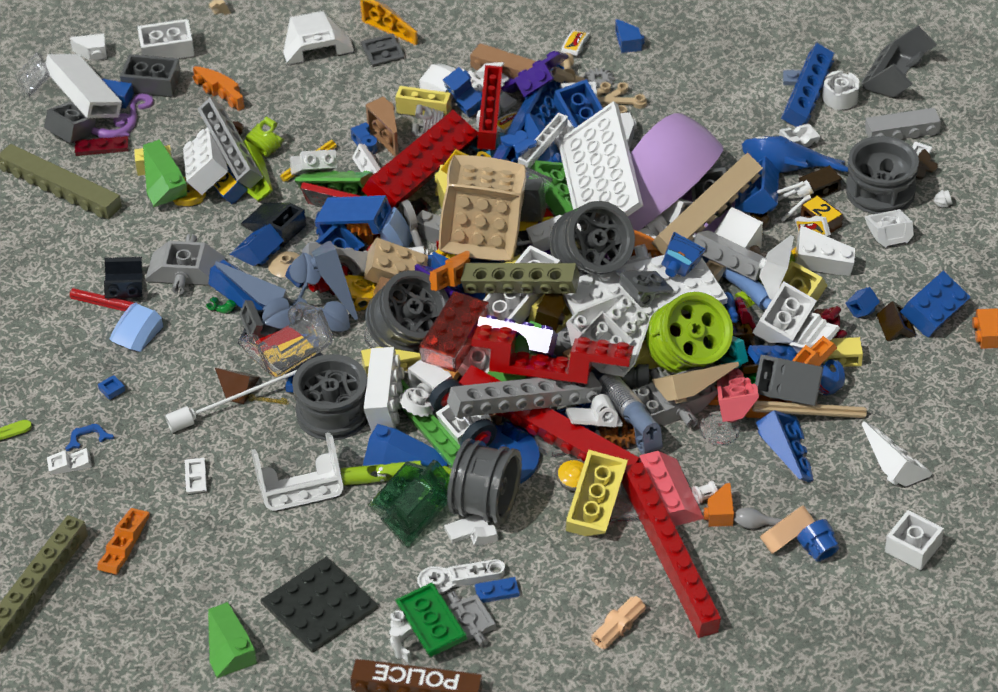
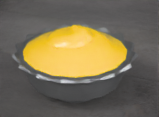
(569, 473)

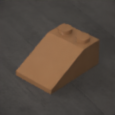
(383, 124)

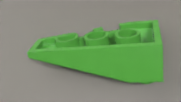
(162, 175)
(228, 642)

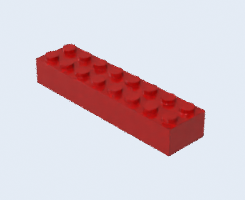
(420, 160)

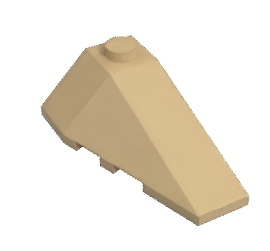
(688, 384)

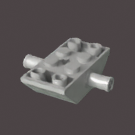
(183, 263)
(666, 411)

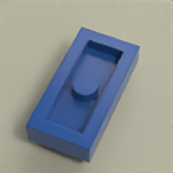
(497, 590)

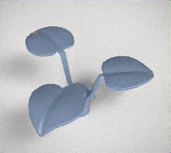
(302, 271)

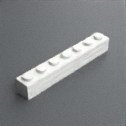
(544, 140)

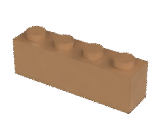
(512, 63)

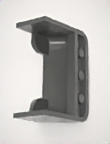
(894, 60)

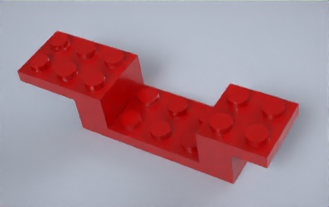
(577, 369)

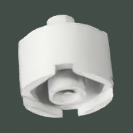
(840, 90)

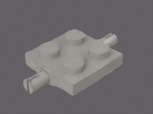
(472, 617)

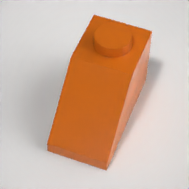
(720, 508)

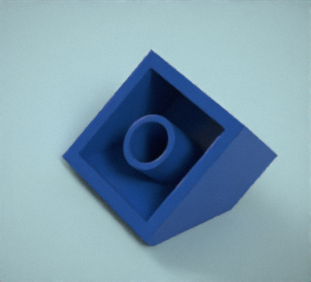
(258, 246)

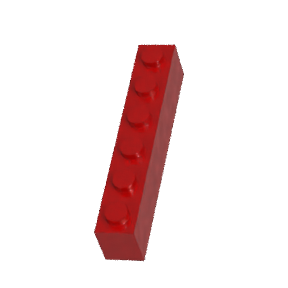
(489, 107)

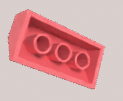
(672, 487)

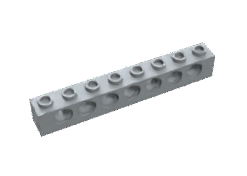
(520, 395)

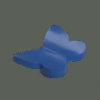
(519, 142)

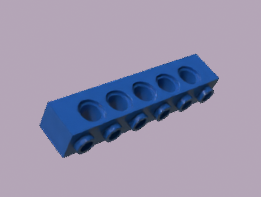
(807, 86)

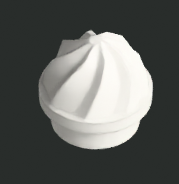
(943, 199)

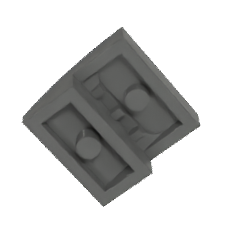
(382, 49)

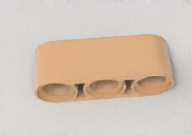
(787, 529)

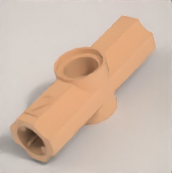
(618, 622)

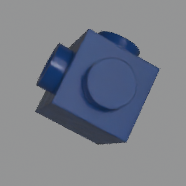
(863, 302)

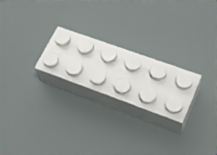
(518, 305)

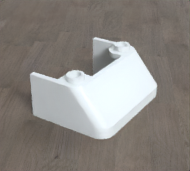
(303, 488)

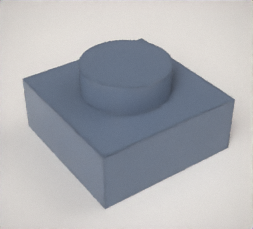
(790, 77)

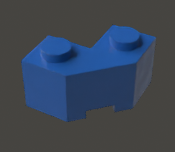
(460, 86)

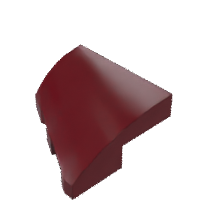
(744, 311)

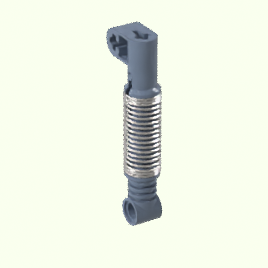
(633, 411)

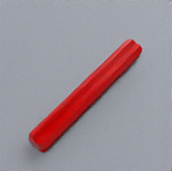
(99, 299)

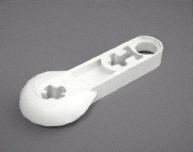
(460, 575)

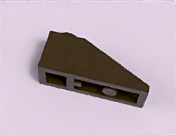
(551, 311)

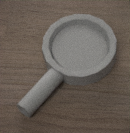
(408, 213)

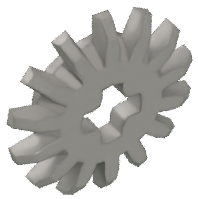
(606, 76)

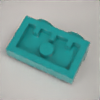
(735, 353)

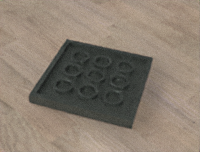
(319, 604)

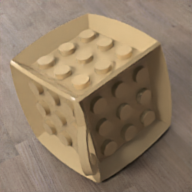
(482, 207)

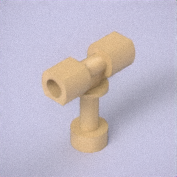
(566, 74)

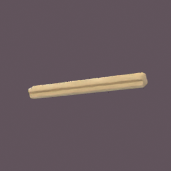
(805, 409)

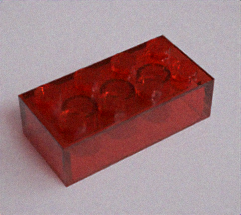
(453, 331)

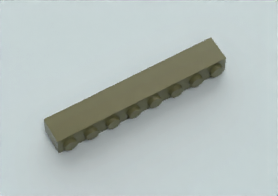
(59, 181)

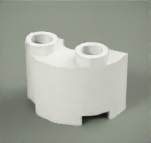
(803, 135)

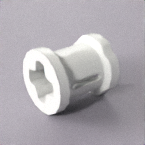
(704, 492)

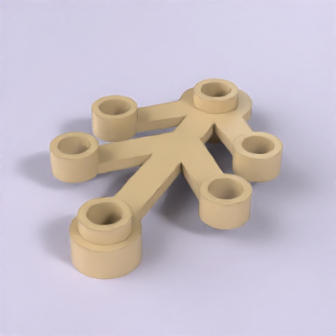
(638, 101)

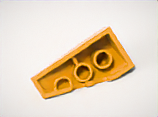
(385, 19)

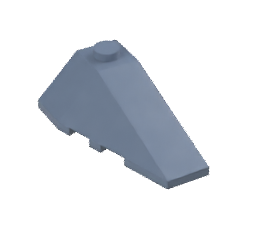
(328, 265)

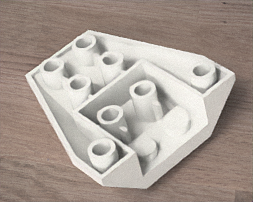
(313, 32)
(612, 320)

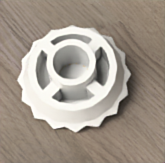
(416, 402)

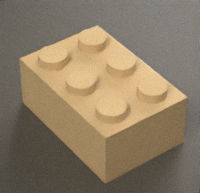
(389, 259)

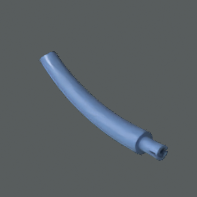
(751, 288)

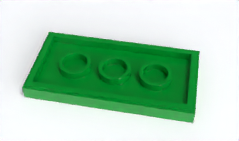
(431, 619)

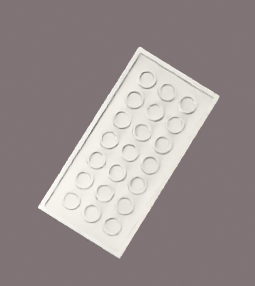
(600, 162)
(596, 288)

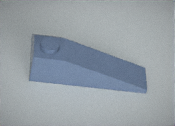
(259, 290)

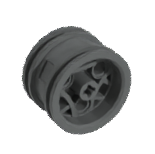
(608, 235)
(398, 322)
(330, 396)
(484, 481)

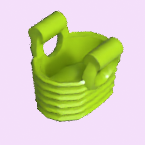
(265, 140)

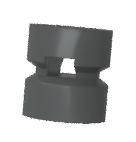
(637, 376)

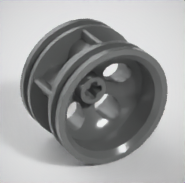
(893, 174)

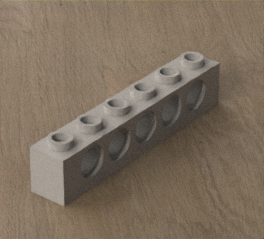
(230, 143)

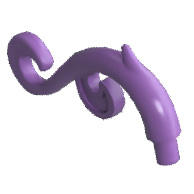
(123, 117)

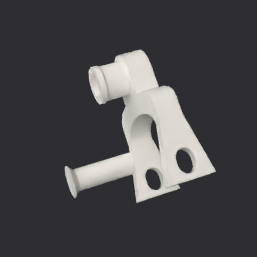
(399, 631)

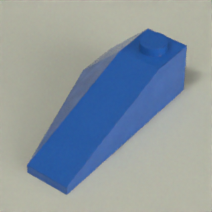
(783, 436)
(392, 446)

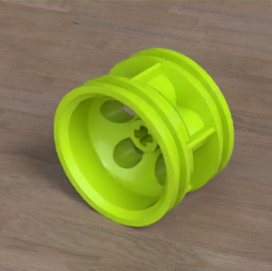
(707, 320)

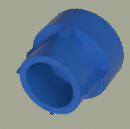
(818, 540)

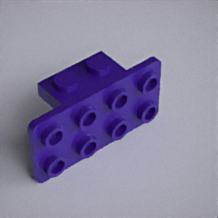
(536, 77)

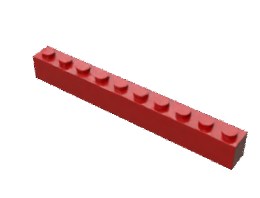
(554, 426)
(671, 550)

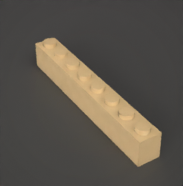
(711, 202)

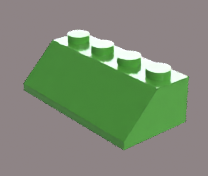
(348, 181)

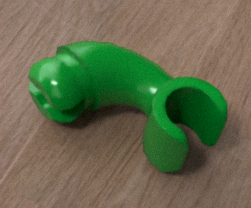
(226, 308)

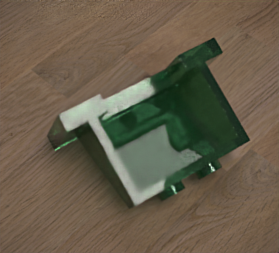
(412, 499)

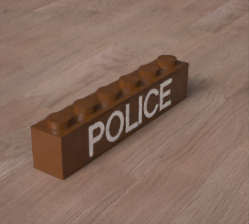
(392, 677)

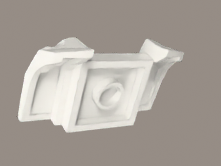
(810, 332)

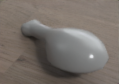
(753, 518)

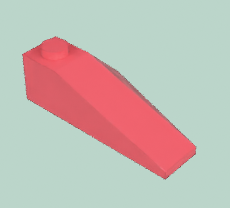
(735, 395)

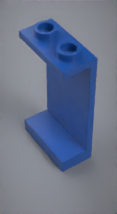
(354, 210)

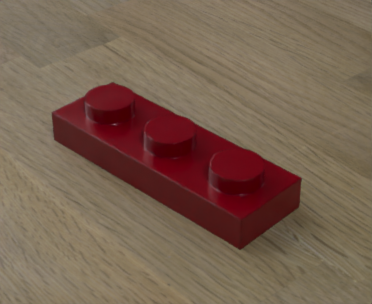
(101, 146)

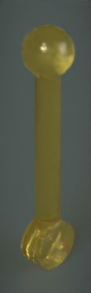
(251, 397)

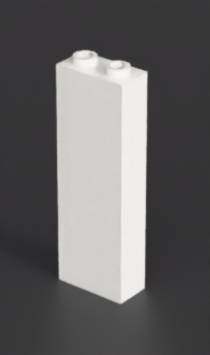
(83, 86)

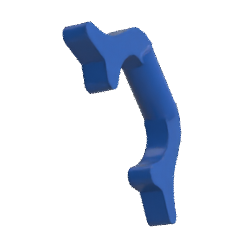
(85, 430)

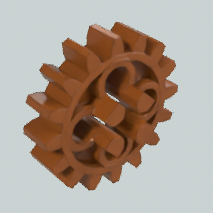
(611, 434)

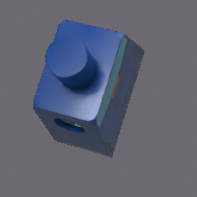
(681, 256)

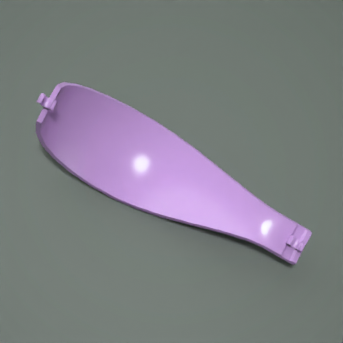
(670, 163)

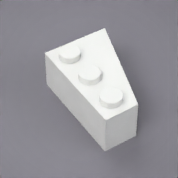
(823, 253)

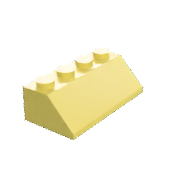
(595, 494)

